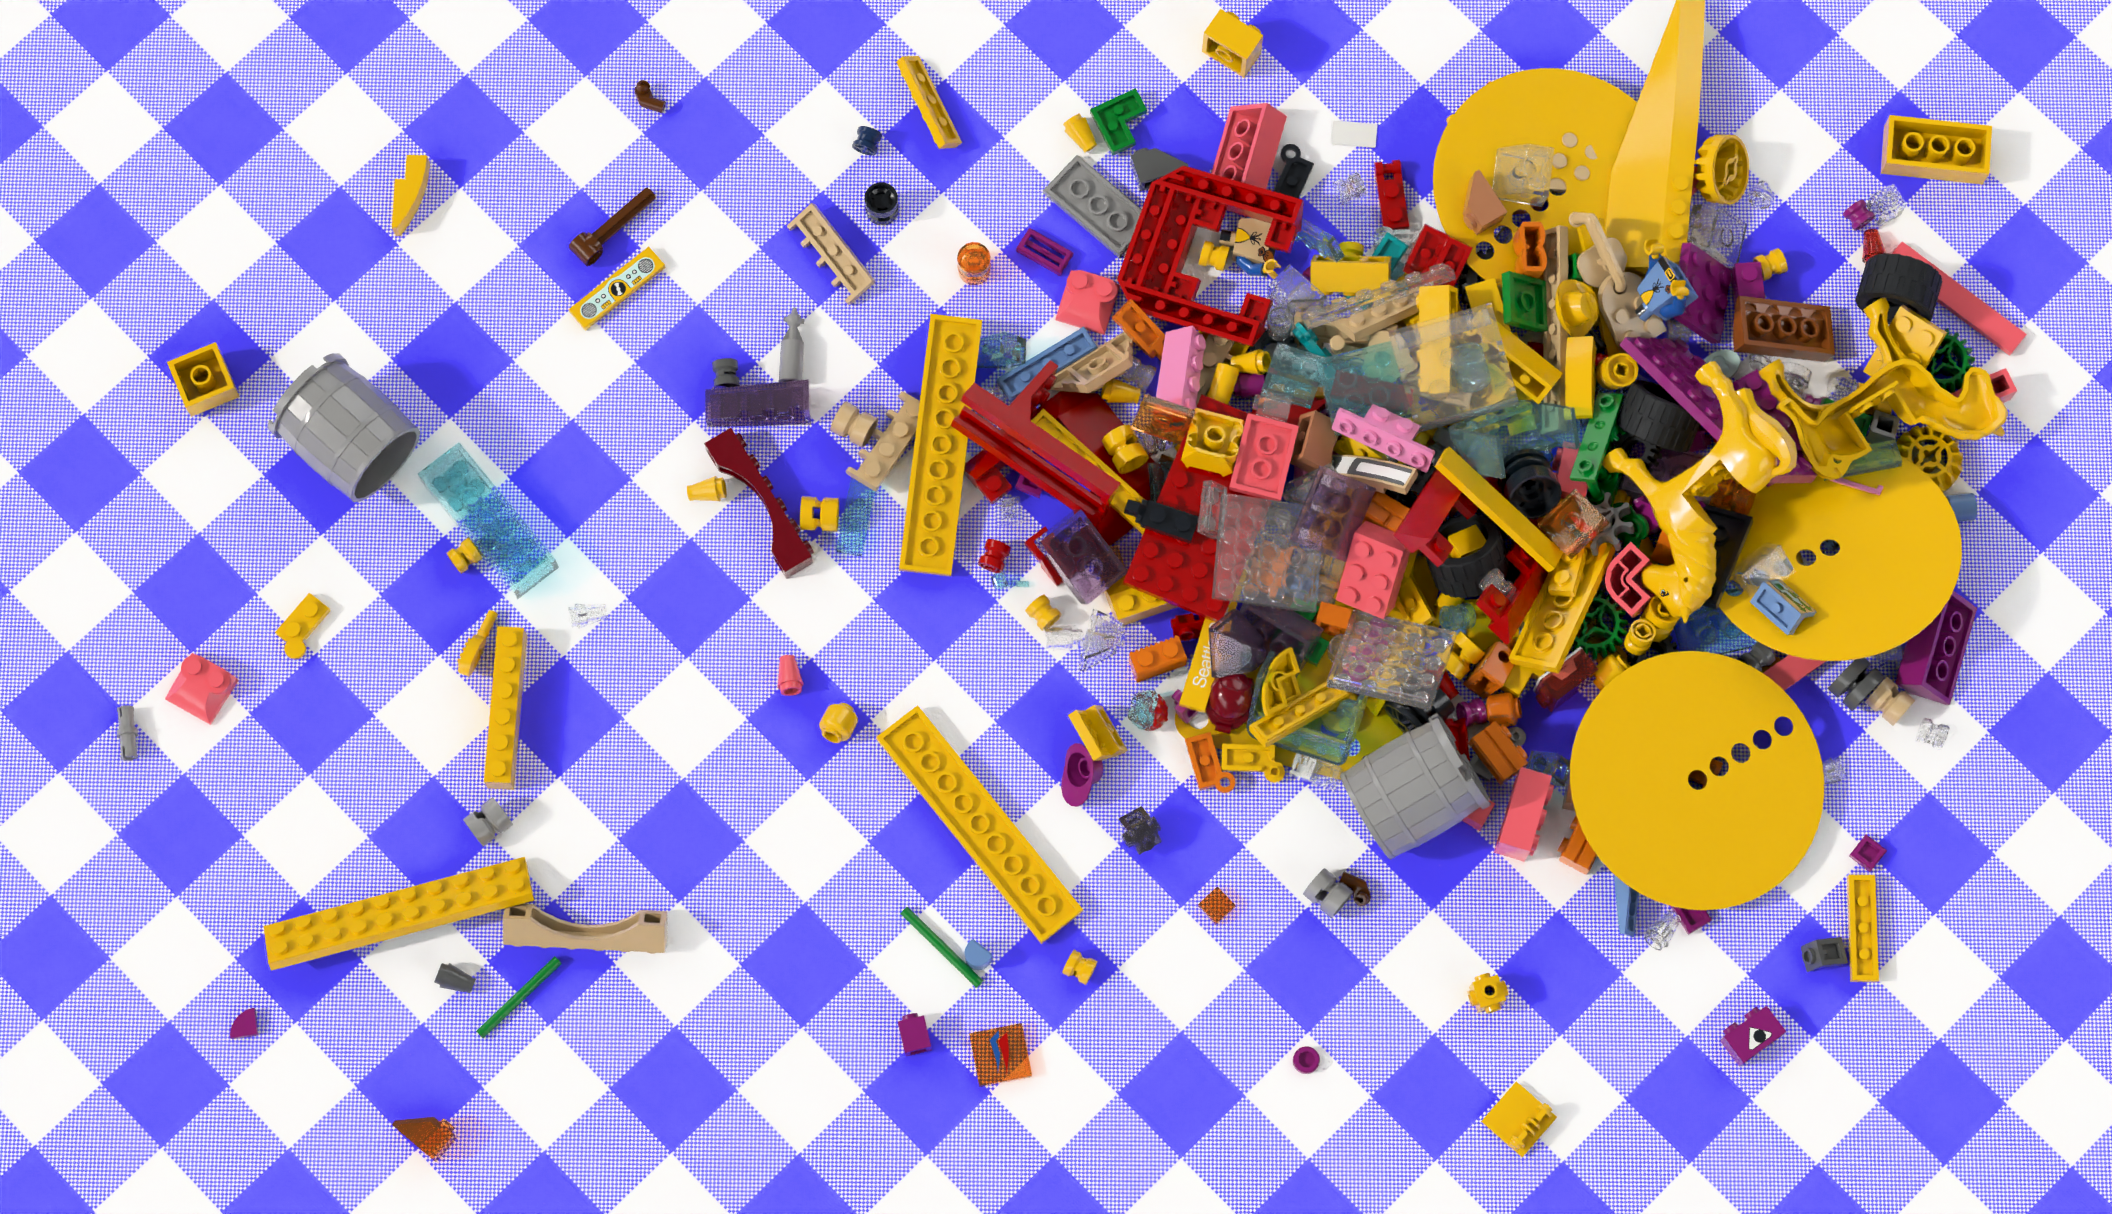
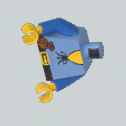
(1664, 286)

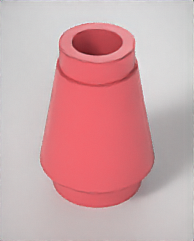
(789, 676)

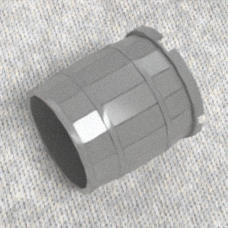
(344, 428)
(1414, 788)

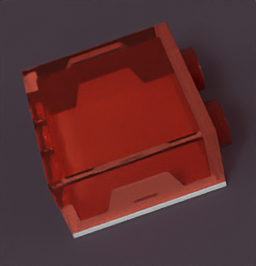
(1555, 688)

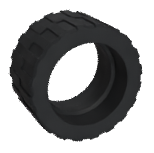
(1901, 282)
(1657, 417)
(1463, 575)

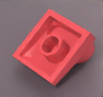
(1088, 301)
(201, 688)

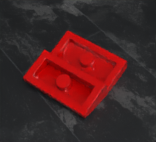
(1436, 248)

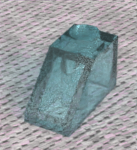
(1001, 351)

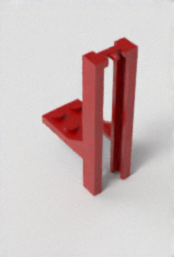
(1017, 428)

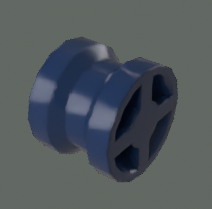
(867, 140)

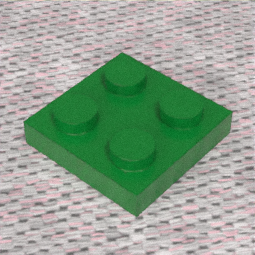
(1524, 302)

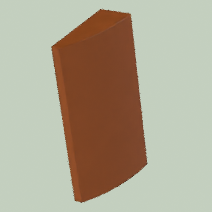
(1783, 329)

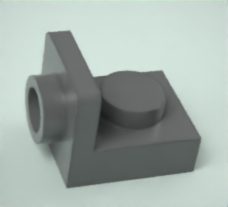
(1823, 953)

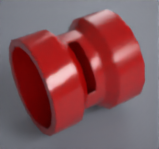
(994, 556)

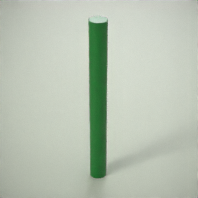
(942, 947)
(518, 997)

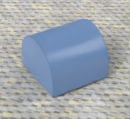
(1963, 506)
(977, 956)

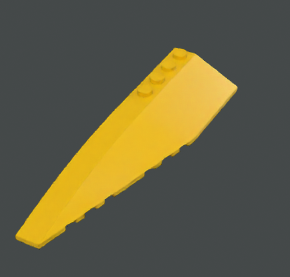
(1657, 157)

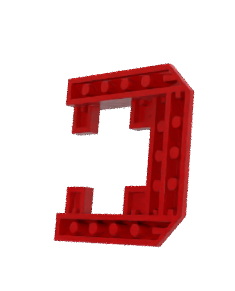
(1164, 236)
(1089, 421)
(1421, 532)

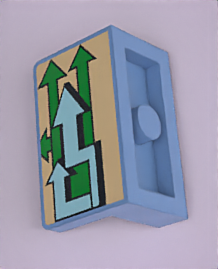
(1781, 605)

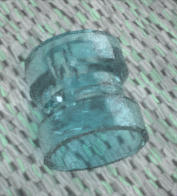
(1457, 617)

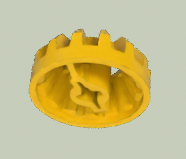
(1722, 169)
(1953, 468)

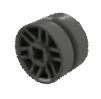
(1856, 683)

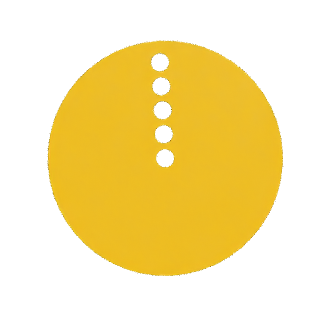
(1535, 110)
(1884, 583)
(1635, 794)

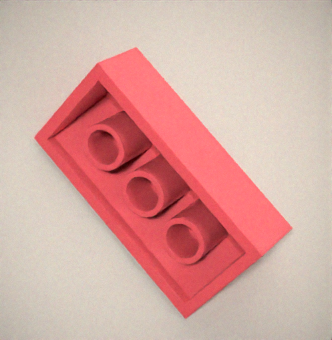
(1249, 144)

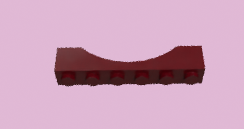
(731, 459)

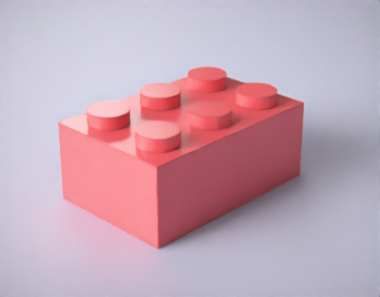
(1373, 570)
(1524, 814)

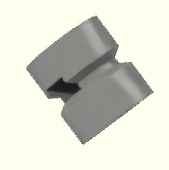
(488, 821)
(1334, 900)

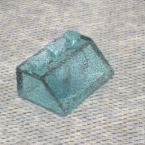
(1711, 632)

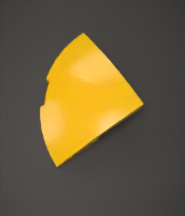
(1280, 682)

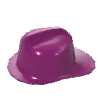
(1079, 775)

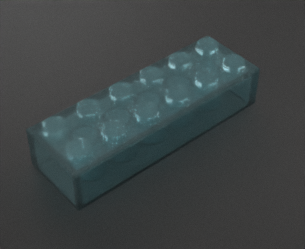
(488, 520)

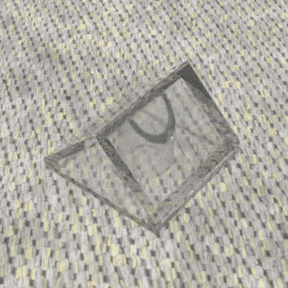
(1763, 564)

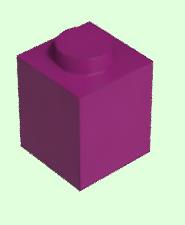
(914, 1034)

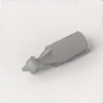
(791, 349)

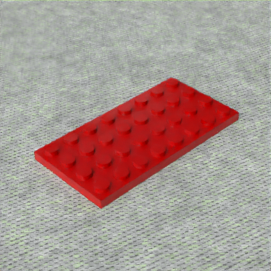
(1176, 569)

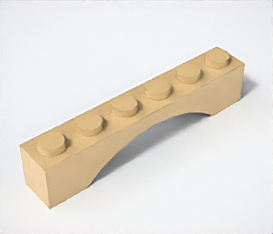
(533, 927)

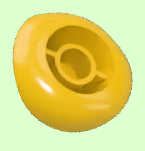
(1576, 307)

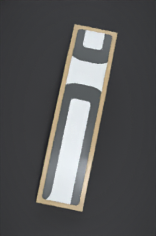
(1376, 472)

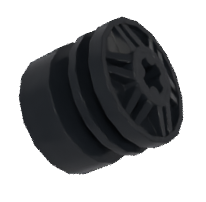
(1530, 483)
(1411, 717)

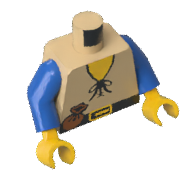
(1249, 247)

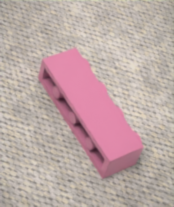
(1181, 366)

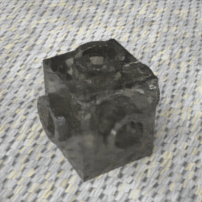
(1140, 830)

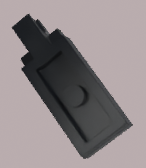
(1163, 519)

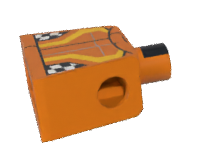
(1491, 669)

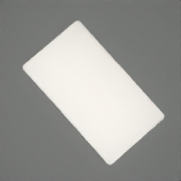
(1354, 134)

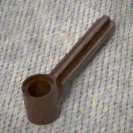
(589, 246)

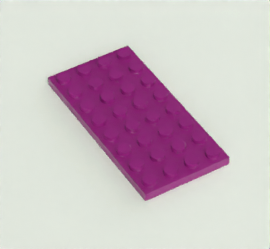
(1675, 371)

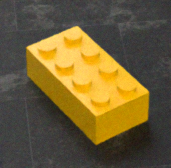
(1936, 149)

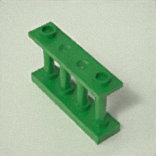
(1596, 445)

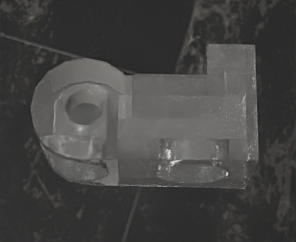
(1407, 236)
(1316, 771)

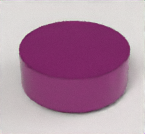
(1306, 1060)

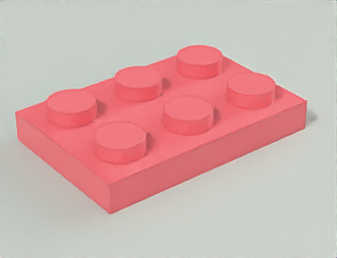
(1263, 457)

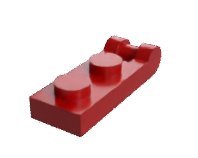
(1391, 195)

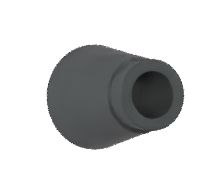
(454, 979)

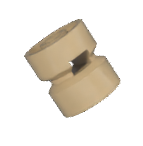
(856, 425)
(1889, 701)

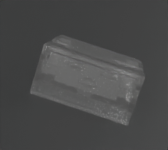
(1454, 367)

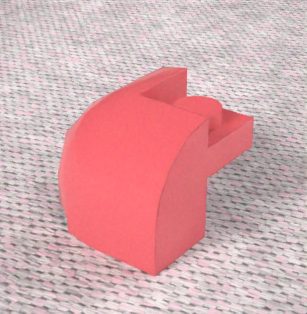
(1625, 582)

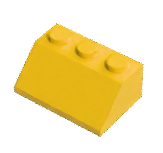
(1132, 605)

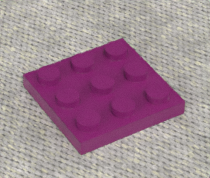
(1711, 284)

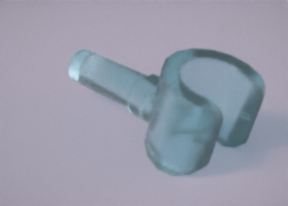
(999, 582)

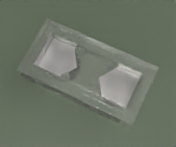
(1210, 508)

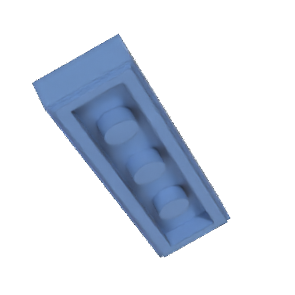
(1062, 353)

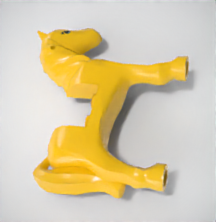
(1830, 432)
(1744, 451)

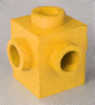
(1486, 1002)

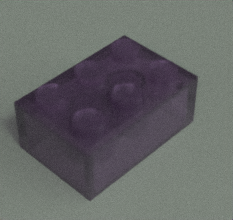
(1081, 556)

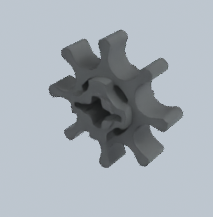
(1615, 525)

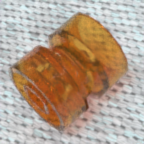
(974, 263)
(1733, 496)

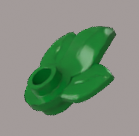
(1640, 526)

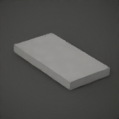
(1095, 204)

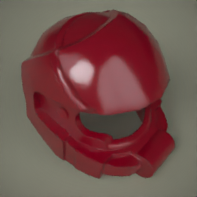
(1230, 702)

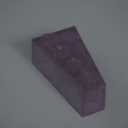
(759, 404)

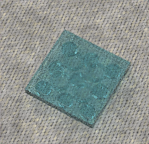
(1362, 379)

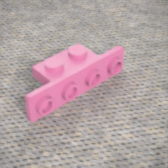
(1386, 434)

